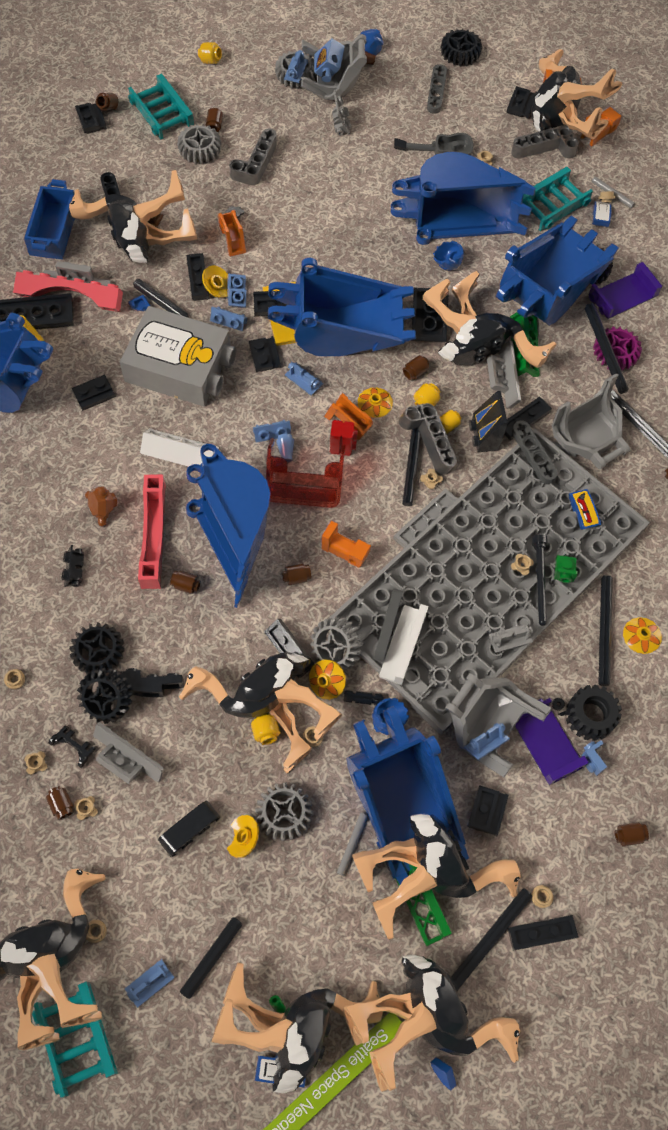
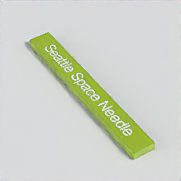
(335, 1078)

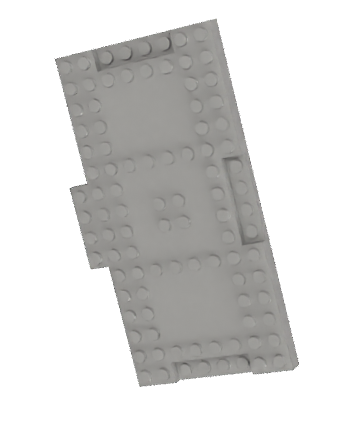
(460, 567)

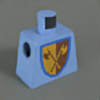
(328, 59)

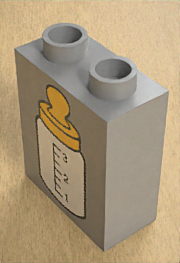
(177, 356)

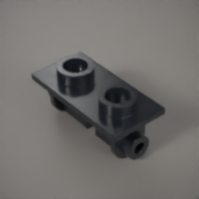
(71, 573)

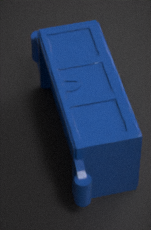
(50, 221)

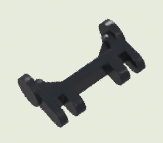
(61, 737)

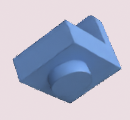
(595, 762)

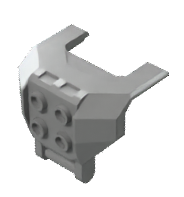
(346, 77)
(592, 427)
(489, 702)

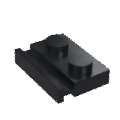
(521, 102)
(90, 117)
(262, 302)
(264, 354)
(93, 392)
(488, 810)

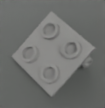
(340, 114)

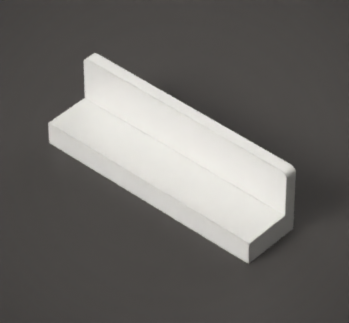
(172, 448)
(403, 644)

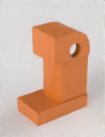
(613, 121)
(234, 233)
(347, 411)
(344, 547)

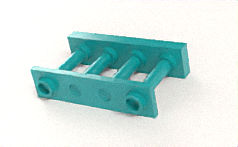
(170, 95)
(550, 185)
(98, 1042)

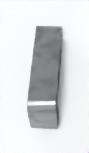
(546, 140)
(253, 170)
(436, 442)

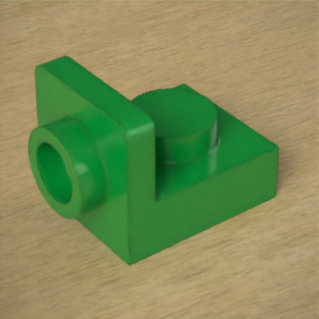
(565, 569)

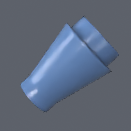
(285, 445)

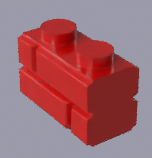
(341, 435)

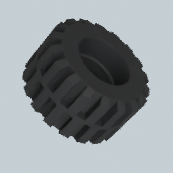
(582, 723)

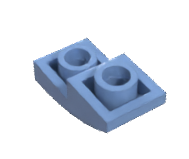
(236, 290)

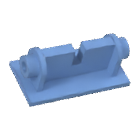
(296, 67)
(228, 318)
(303, 378)
(268, 431)
(487, 741)
(149, 983)

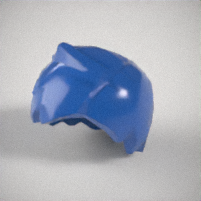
(373, 41)
(449, 255)
(378, 716)

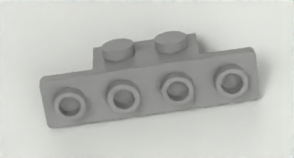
(75, 271)
(504, 374)
(124, 758)

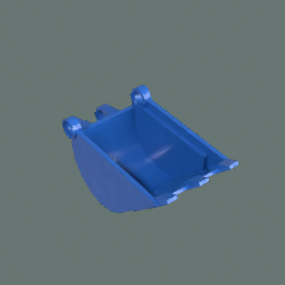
(462, 198)
(553, 271)
(341, 311)
(19, 362)
(231, 512)
(401, 781)

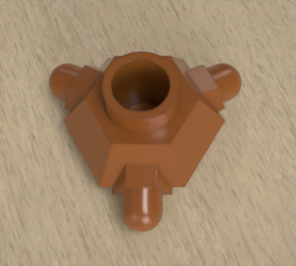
(101, 503)

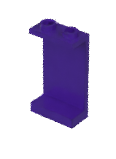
(626, 292)
(549, 746)

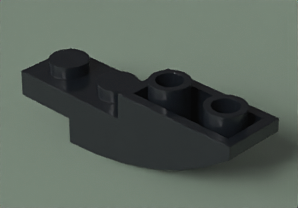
(152, 684)

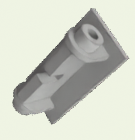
(511, 638)

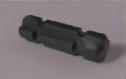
(362, 697)

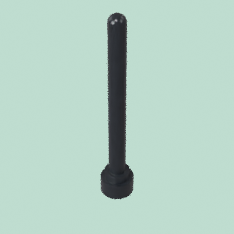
(539, 543)

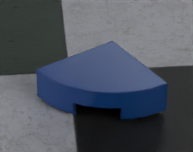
(139, 303)
(444, 1073)

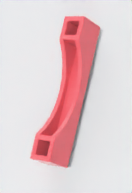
(33, 285)
(153, 528)

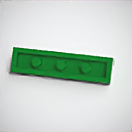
(521, 364)
(434, 910)

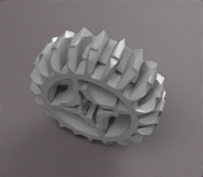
(282, 66)
(209, 143)
(343, 635)
(291, 817)

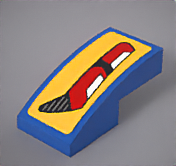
(585, 509)

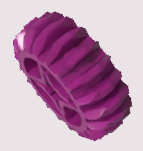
(620, 341)

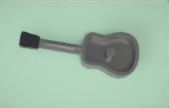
(444, 143)

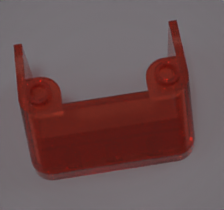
(304, 487)

